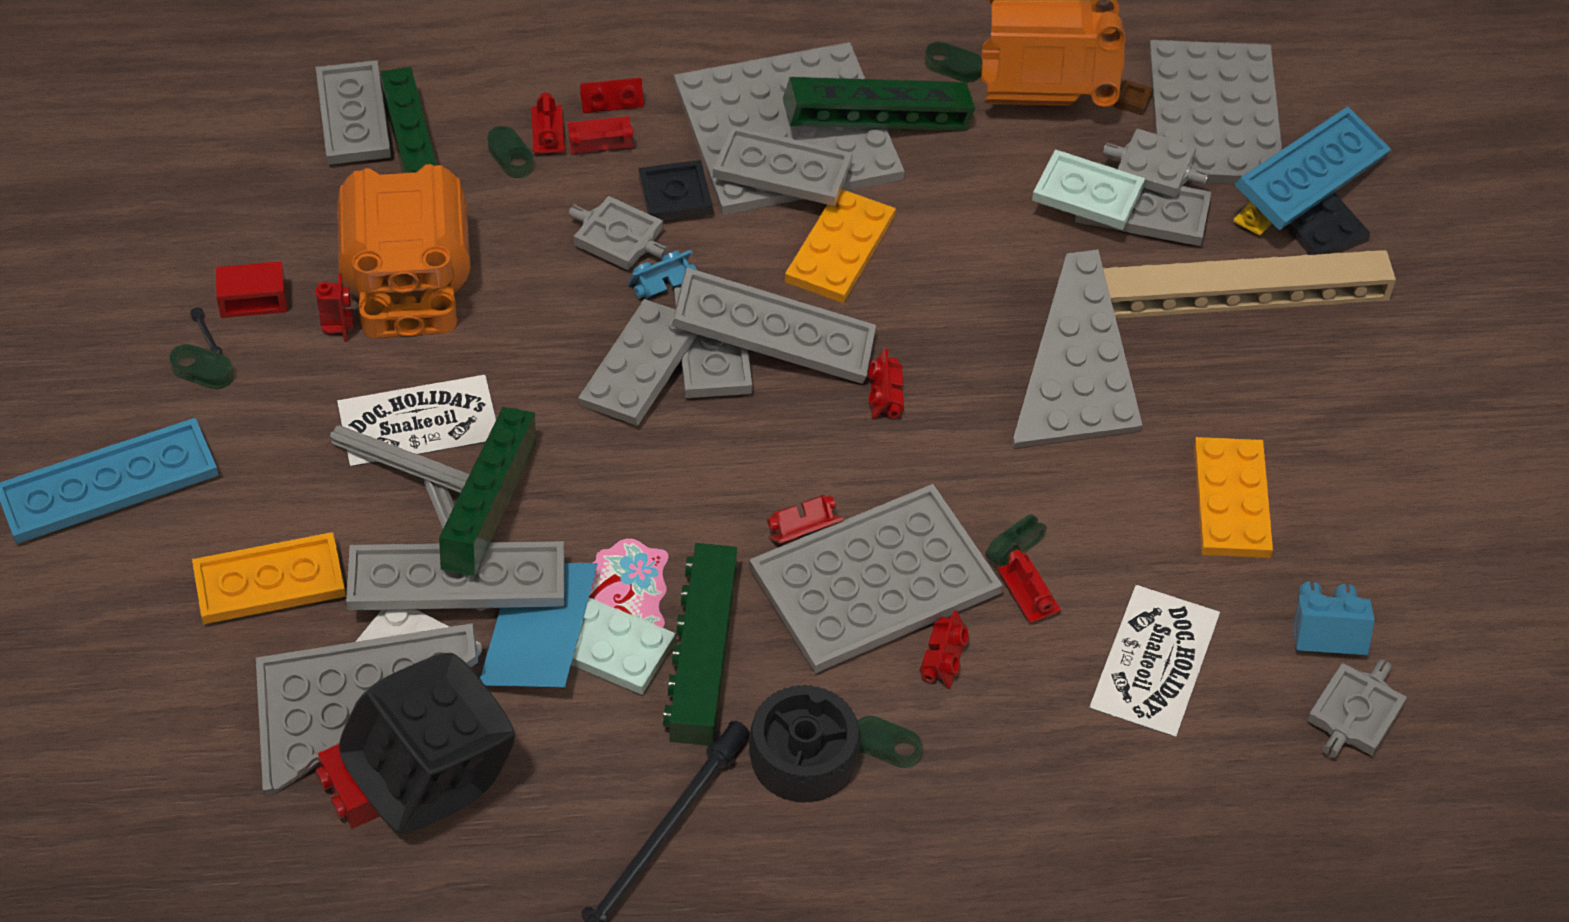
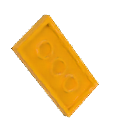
(840, 246)
(1232, 498)
(268, 578)

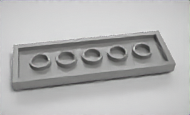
(774, 325)
(412, 577)

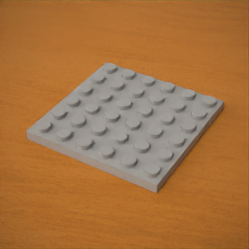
(752, 98)

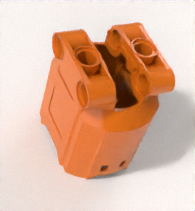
(1053, 52)
(404, 249)

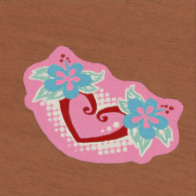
(631, 579)

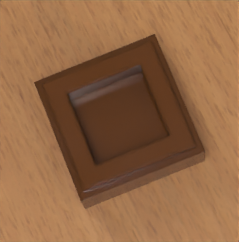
(1133, 97)

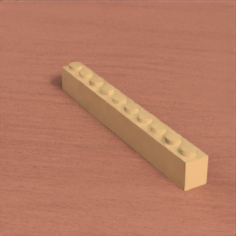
(1250, 284)

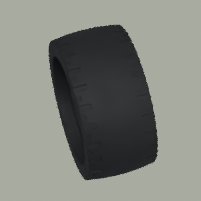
(804, 743)

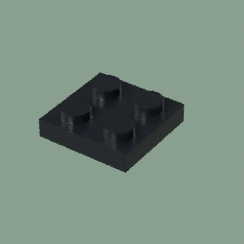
(675, 190)
(1328, 228)

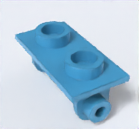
(650, 277)

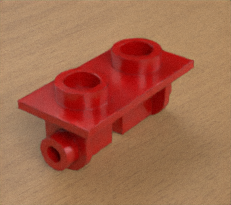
(611, 95)
(547, 125)
(600, 134)
(332, 306)
(884, 375)
(791, 526)
(1028, 587)
(949, 638)

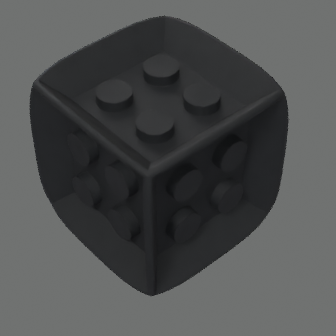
(426, 742)

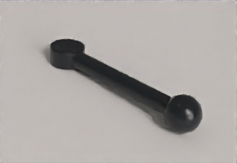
(198, 315)

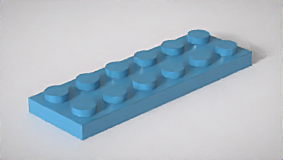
(1312, 168)
(106, 480)

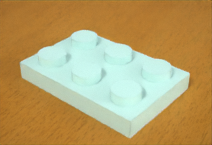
(1088, 189)
(621, 647)

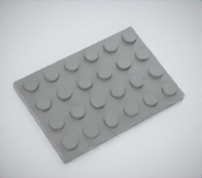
(1216, 101)
(874, 577)

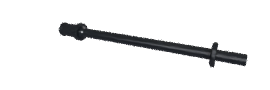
(719, 755)

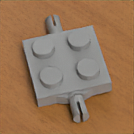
(1159, 160)
(618, 232)
(1357, 708)

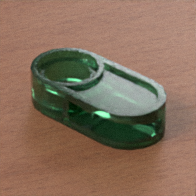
(959, 64)
(506, 146)
(208, 370)
(1020, 537)
(881, 737)

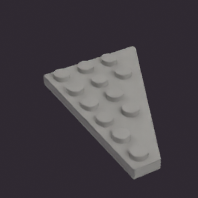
(1081, 369)
(312, 692)

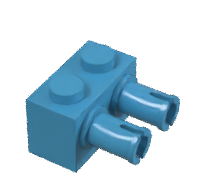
(1333, 623)

